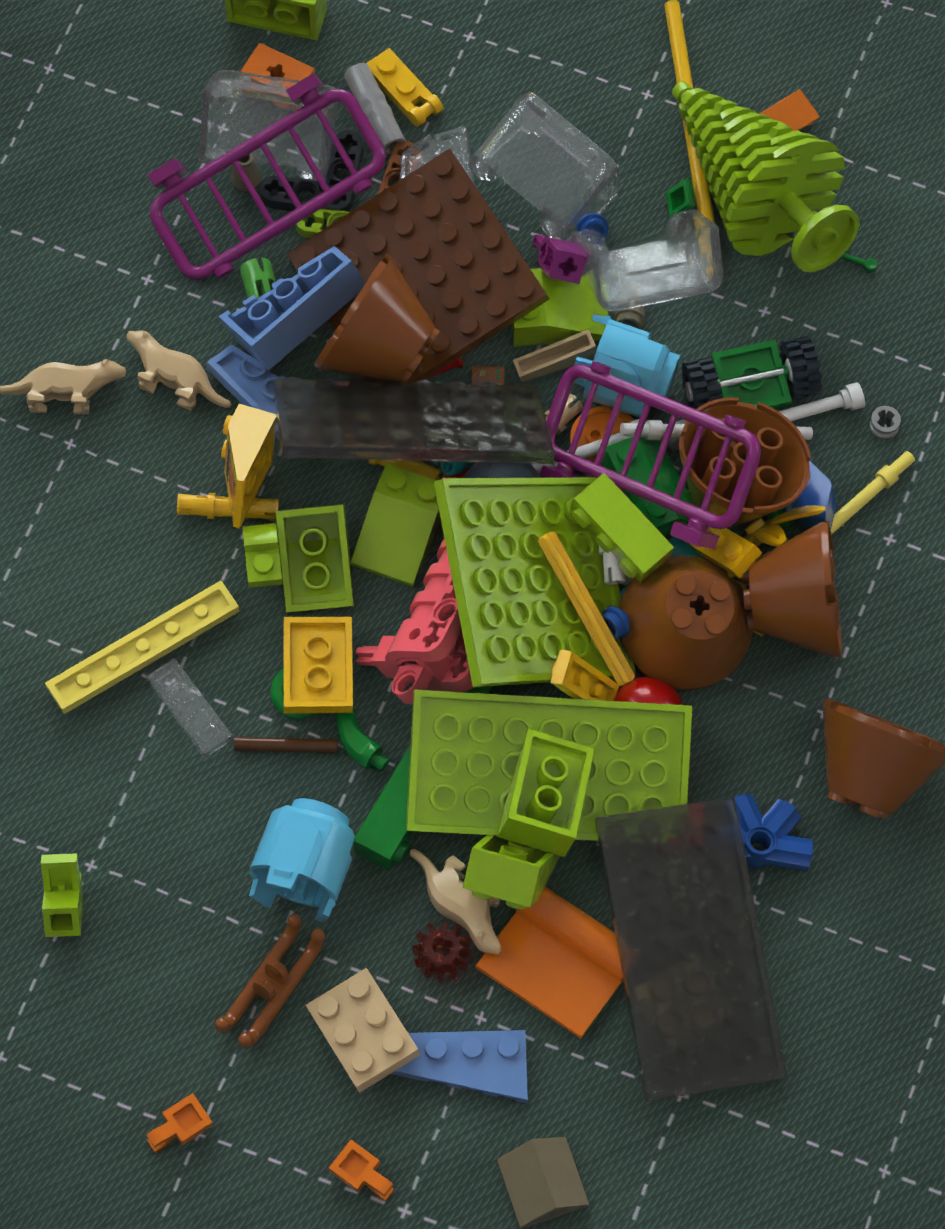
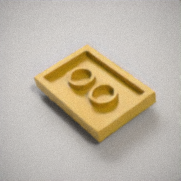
(318, 665)

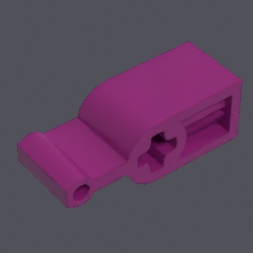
(560, 258)

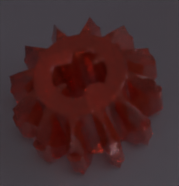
(435, 961)

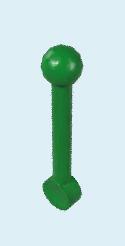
(869, 264)

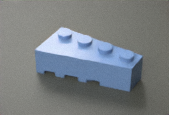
(294, 307)

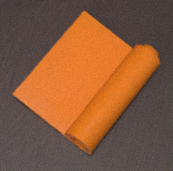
(557, 962)

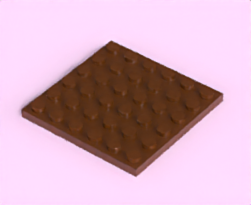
(447, 252)

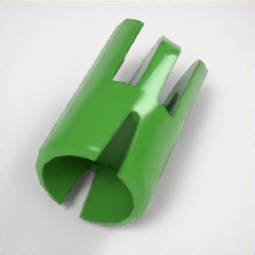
(257, 280)

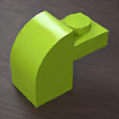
(262, 555)
(62, 895)

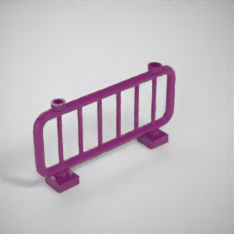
(170, 176)
(700, 519)

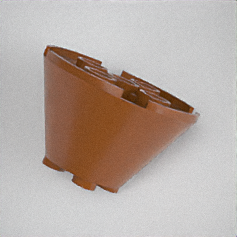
(381, 331)
(780, 472)
(796, 593)
(686, 623)
(875, 759)

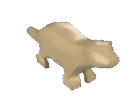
(172, 370)
(64, 383)
(459, 904)

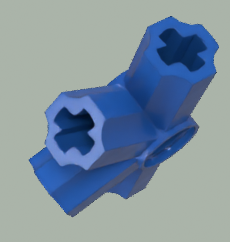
(772, 833)

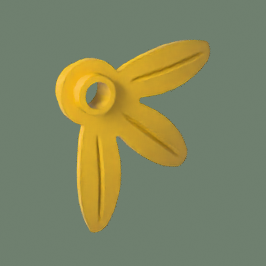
(771, 533)

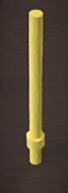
(884, 479)

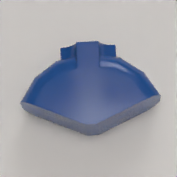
(817, 492)

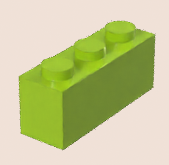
(621, 528)

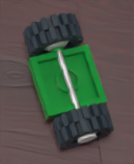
(755, 374)

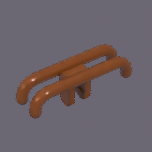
(272, 983)

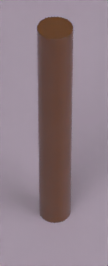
(286, 744)

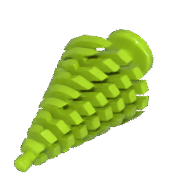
(769, 180)

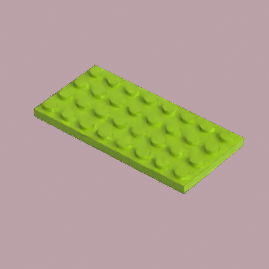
(471, 743)

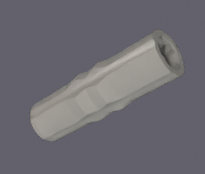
(374, 105)

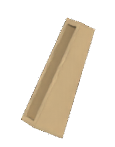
(555, 356)

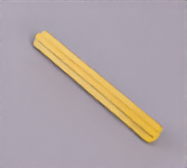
(586, 608)

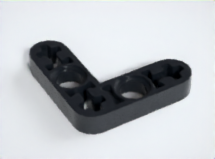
(280, 200)

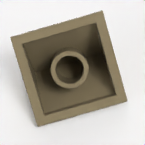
(542, 1180)

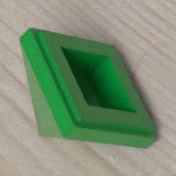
(681, 197)

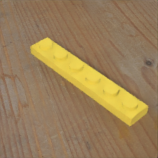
(142, 647)

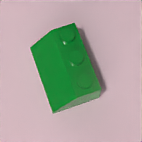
(640, 471)

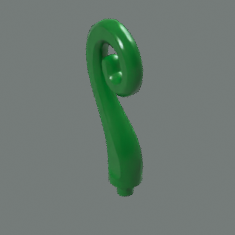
(356, 743)

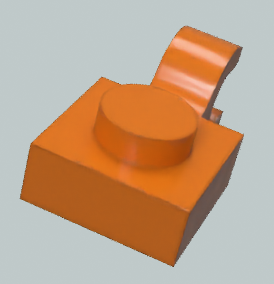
(183, 1120)
(358, 1168)

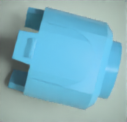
(632, 359)
(303, 856)

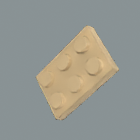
(363, 1030)

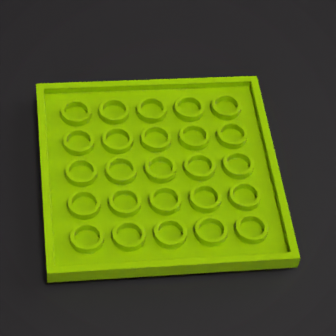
(503, 585)

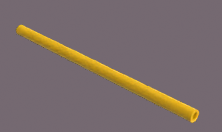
(683, 73)

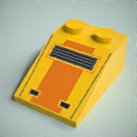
(247, 456)

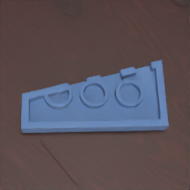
(245, 379)
(472, 1060)

